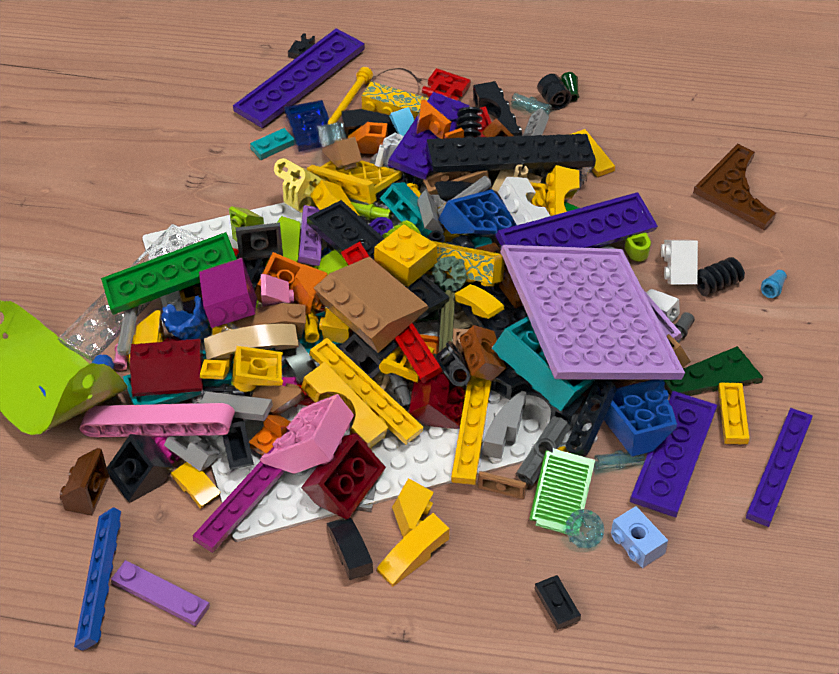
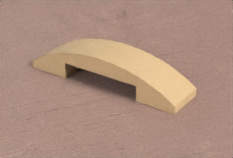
(259, 336)

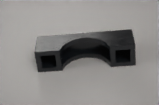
(492, 97)
(512, 386)

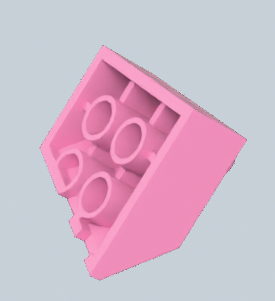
(311, 436)

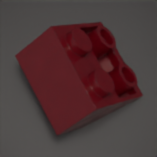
(437, 402)

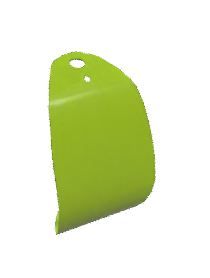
(36, 359)

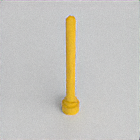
(363, 77)

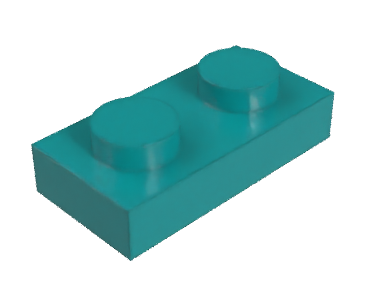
(272, 144)

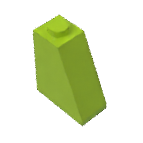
(290, 238)

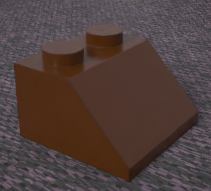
(85, 483)

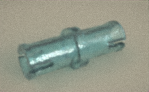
(530, 104)
(618, 459)

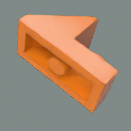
(433, 120)
(273, 428)

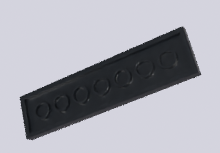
(509, 151)
(344, 228)

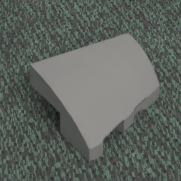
(194, 450)

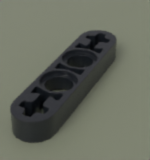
(594, 417)

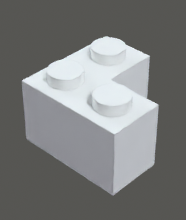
(682, 261)

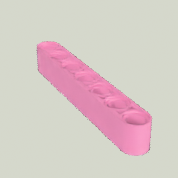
(158, 420)

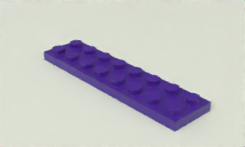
(298, 77)
(585, 226)

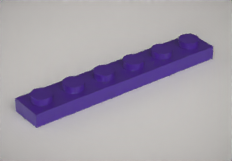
(779, 467)

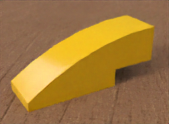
(414, 549)

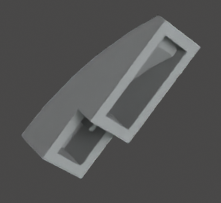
(504, 426)

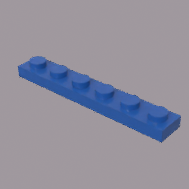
(98, 579)

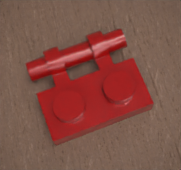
(447, 82)

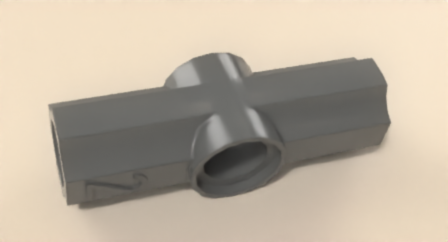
(550, 439)

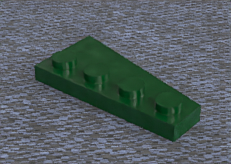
(725, 367)

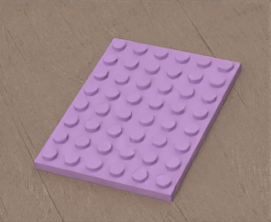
(590, 313)

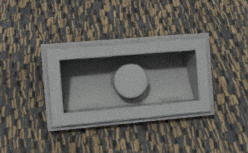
(429, 212)

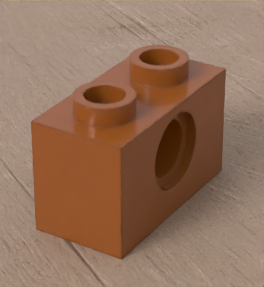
(479, 355)

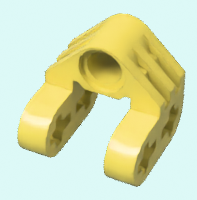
(295, 190)

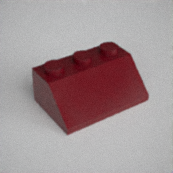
(166, 367)
(345, 478)

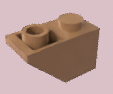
(282, 396)

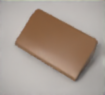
(502, 485)

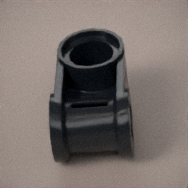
(452, 363)

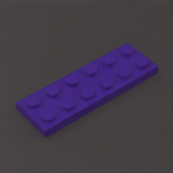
(411, 152)
(672, 463)

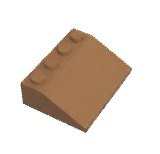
(370, 302)

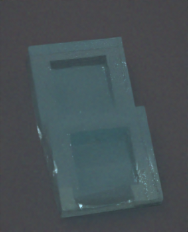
(331, 133)

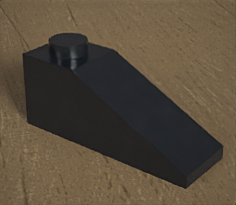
(356, 118)

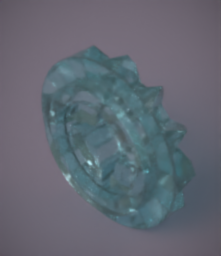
(589, 520)

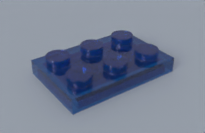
(304, 122)

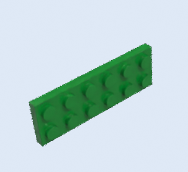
(165, 273)

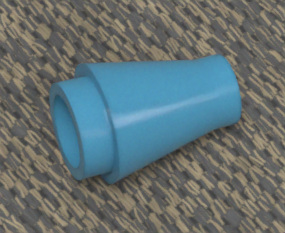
(773, 285)

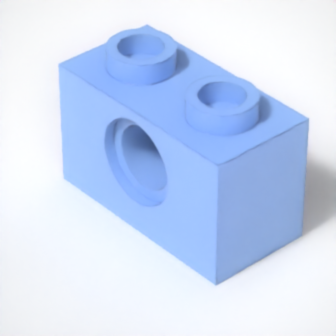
(635, 524)

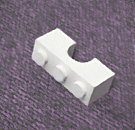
(516, 195)

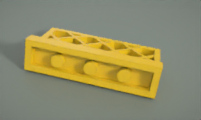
(358, 181)

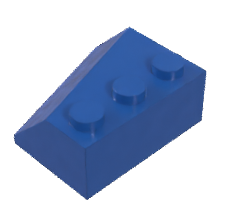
(476, 214)
(641, 416)

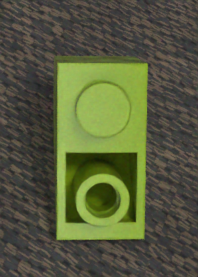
(243, 217)

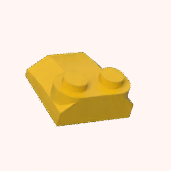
(256, 368)

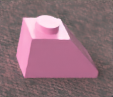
(275, 291)

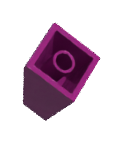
(227, 293)

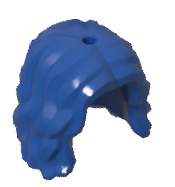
(187, 325)

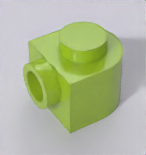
(638, 247)

